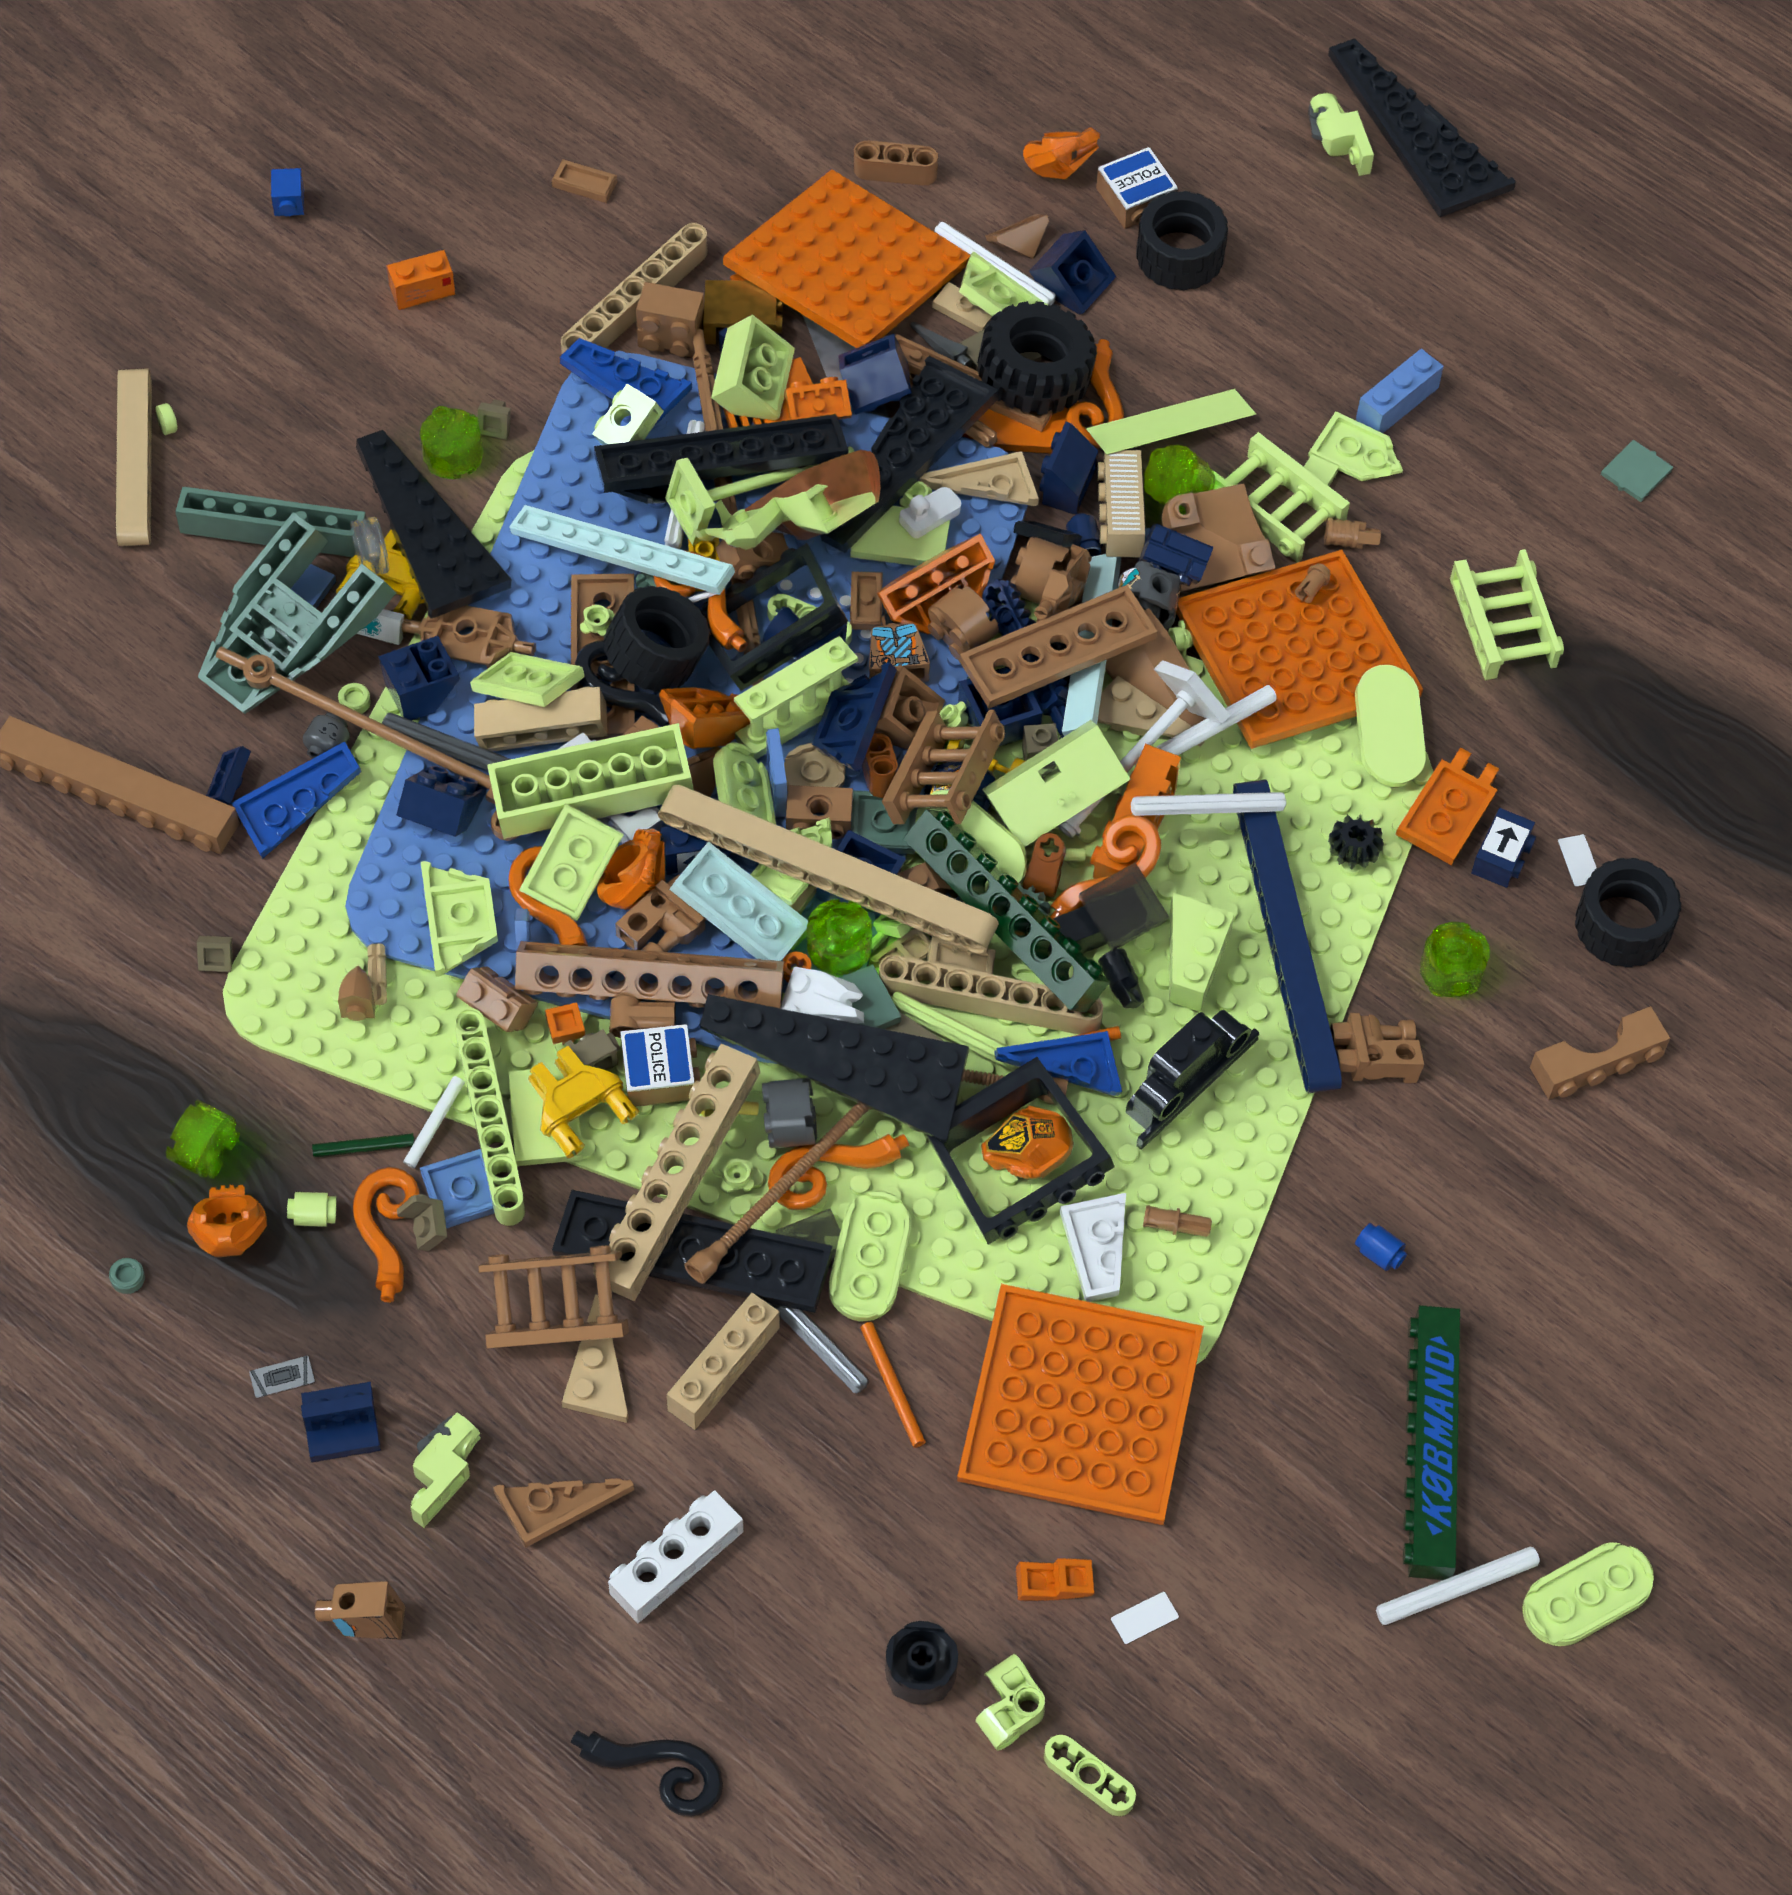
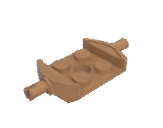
(1063, 586)
(488, 642)

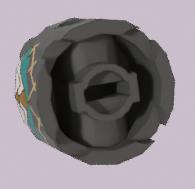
(1154, 590)

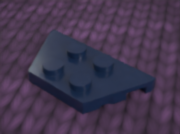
(853, 717)

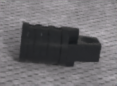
(1122, 978)

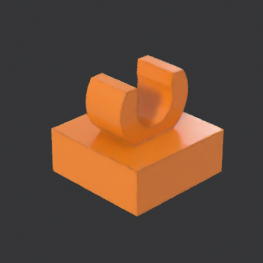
(565, 1023)

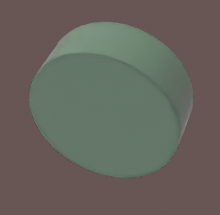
(126, 1275)

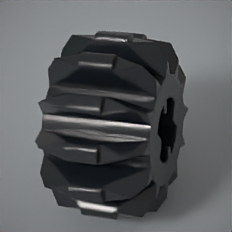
(1355, 841)

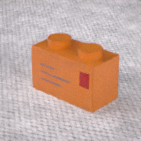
(421, 279)

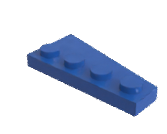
(611, 374)
(291, 799)

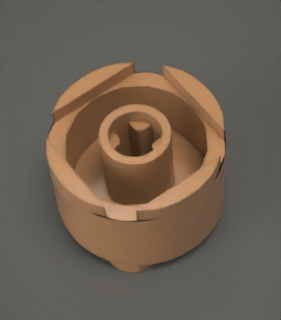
(1035, 567)
(961, 620)

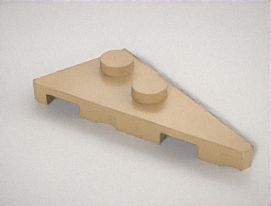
(994, 478)
(1133, 711)
(595, 1378)

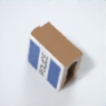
(1132, 183)
(659, 1064)

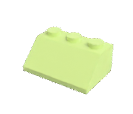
(753, 370)

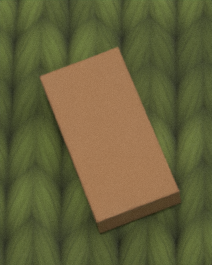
(584, 181)

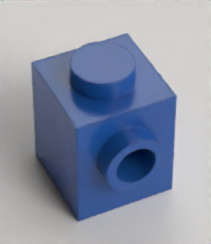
(287, 192)

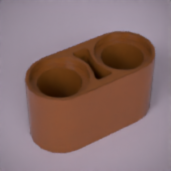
(879, 765)

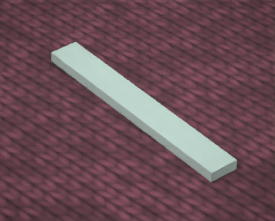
(622, 549)
(1087, 684)

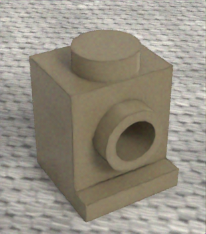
(596, 1050)

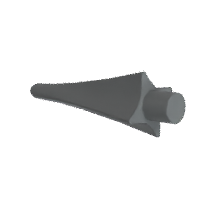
(943, 345)

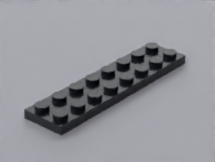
(721, 452)
(760, 1262)

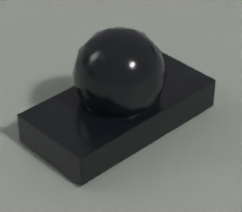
(1047, 532)

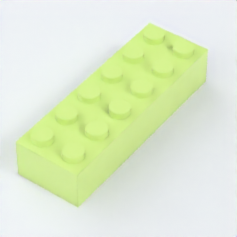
(593, 777)

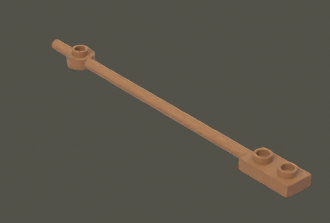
(269, 676)

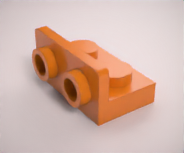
(818, 399)

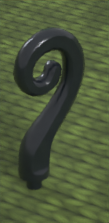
(638, 701)
(610, 1754)

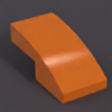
(1055, 1580)

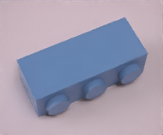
(1400, 392)

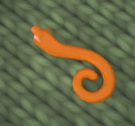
(1104, 387)
(721, 625)
(1069, 899)
(562, 924)
(872, 1155)
(390, 1265)

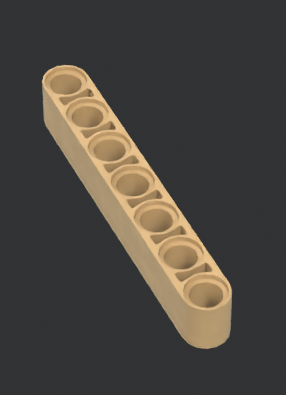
(618, 309)
(134, 457)
(974, 1001)

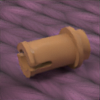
(1317, 577)

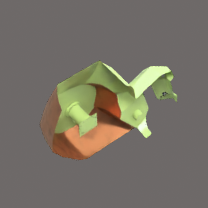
(804, 504)

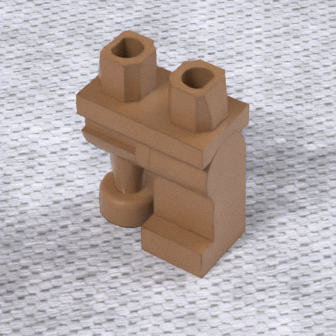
(660, 910)
(1378, 1049)

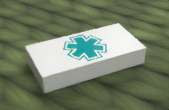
(385, 627)

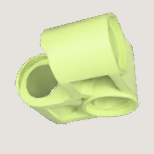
(1005, 1720)

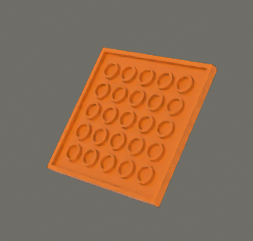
(847, 260)
(1307, 652)
(1081, 1404)

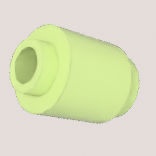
(312, 1209)

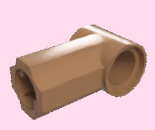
(631, 1014)

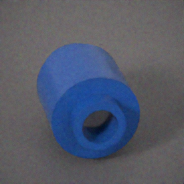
(1381, 1247)

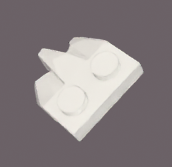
(822, 996)

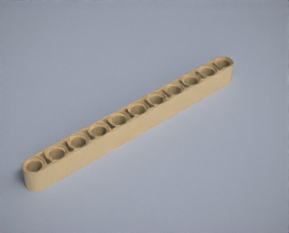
(828, 869)

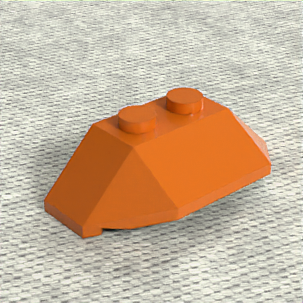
(915, 591)
(703, 715)

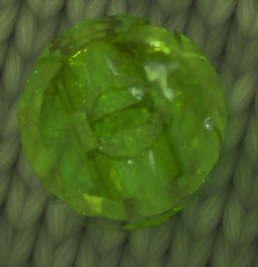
(451, 442)
(1176, 472)
(839, 937)
(1454, 960)
(202, 1139)

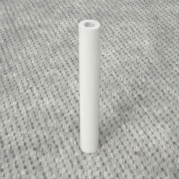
(434, 1122)

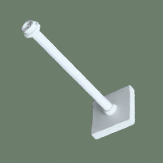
(1190, 695)

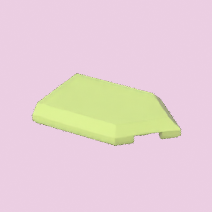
(1356, 449)
(785, 886)

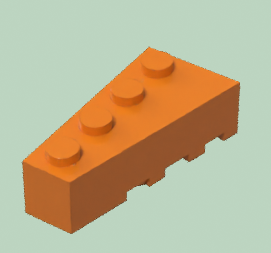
(1153, 776)

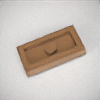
(865, 603)

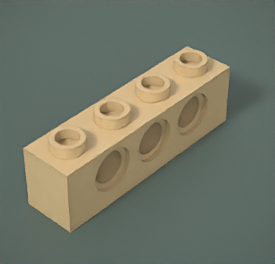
(723, 1361)

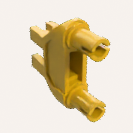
(397, 578)
(574, 1095)

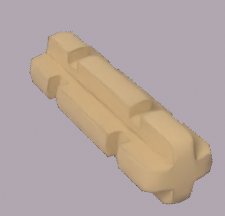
(377, 972)

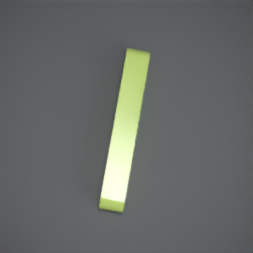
(491, 1129)

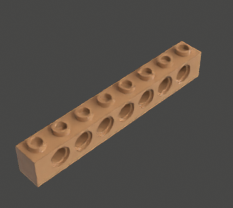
(666, 966)

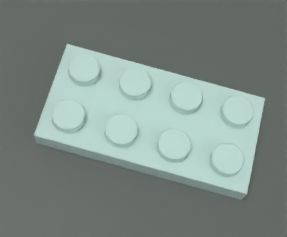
(739, 905)

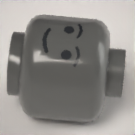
(325, 733)

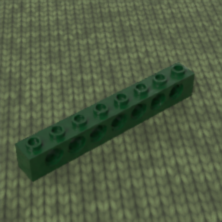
(928, 840)

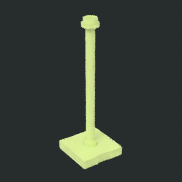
(695, 504)

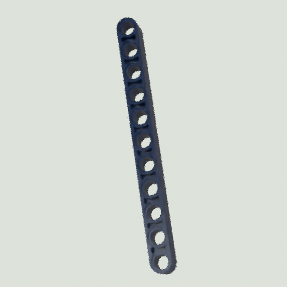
(1289, 946)

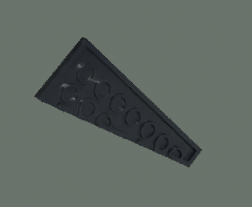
(1427, 144)
(924, 427)
(439, 548)
(881, 1068)

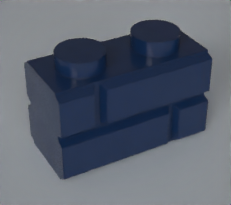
(1176, 554)

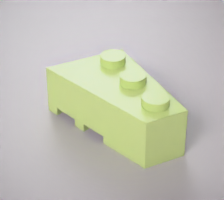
(1196, 947)

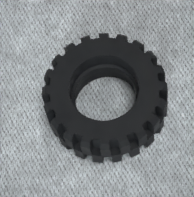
(1030, 383)

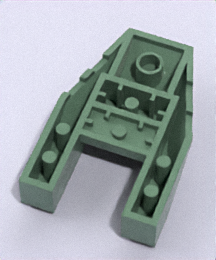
(279, 623)

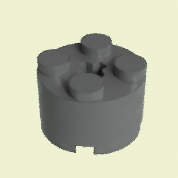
(789, 1113)

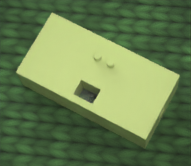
(1056, 783)

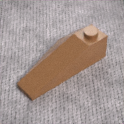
(1138, 668)

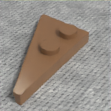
(546, 1509)

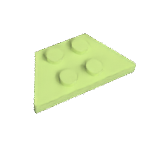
(992, 288)
(458, 915)

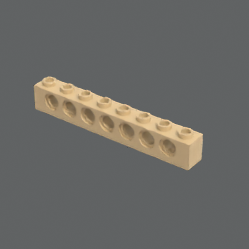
(724, 1065)

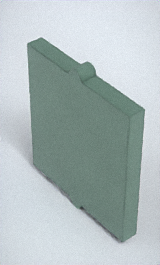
(1636, 470)

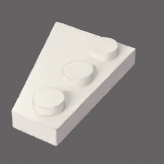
(1096, 1241)

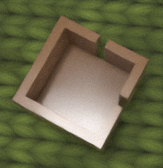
(669, 318)

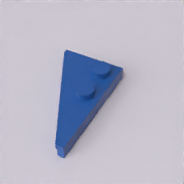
(1079, 1059)

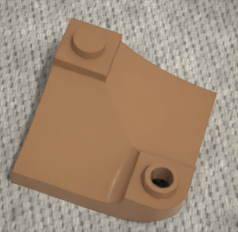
(1229, 525)

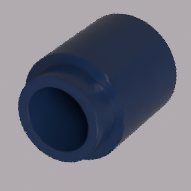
(1088, 529)

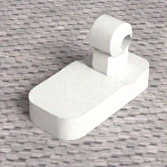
(929, 511)

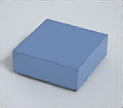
(522, 926)

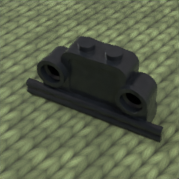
(1186, 1069)

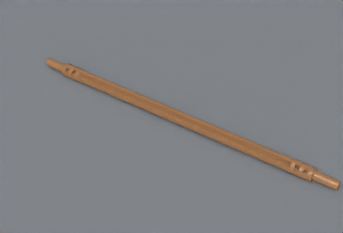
(713, 421)

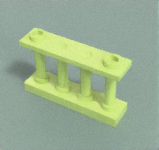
(1296, 478)
(1483, 631)
(793, 696)

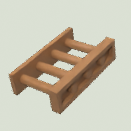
(926, 751)
(539, 1328)

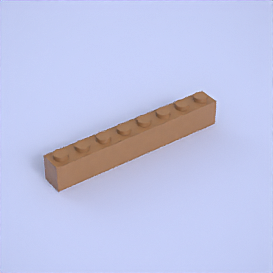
(116, 786)

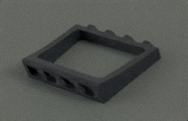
(793, 638)
(992, 1106)

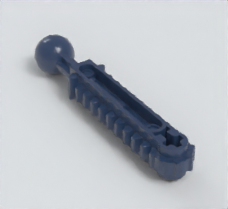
(1012, 617)

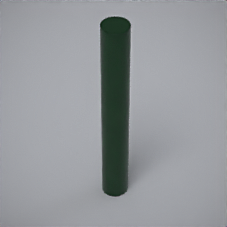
(363, 1145)

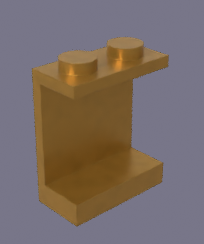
(732, 301)

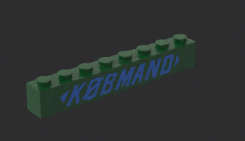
(1434, 1443)

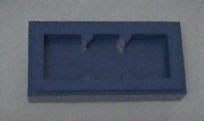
(228, 774)

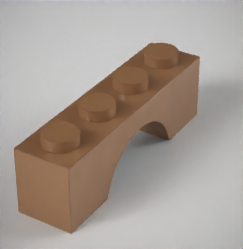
(1565, 1069)

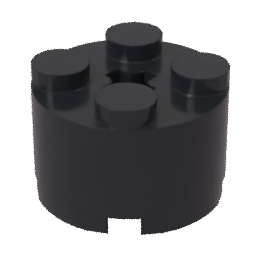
(921, 1683)

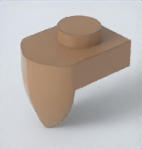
(356, 996)

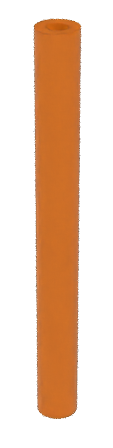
(892, 1385)

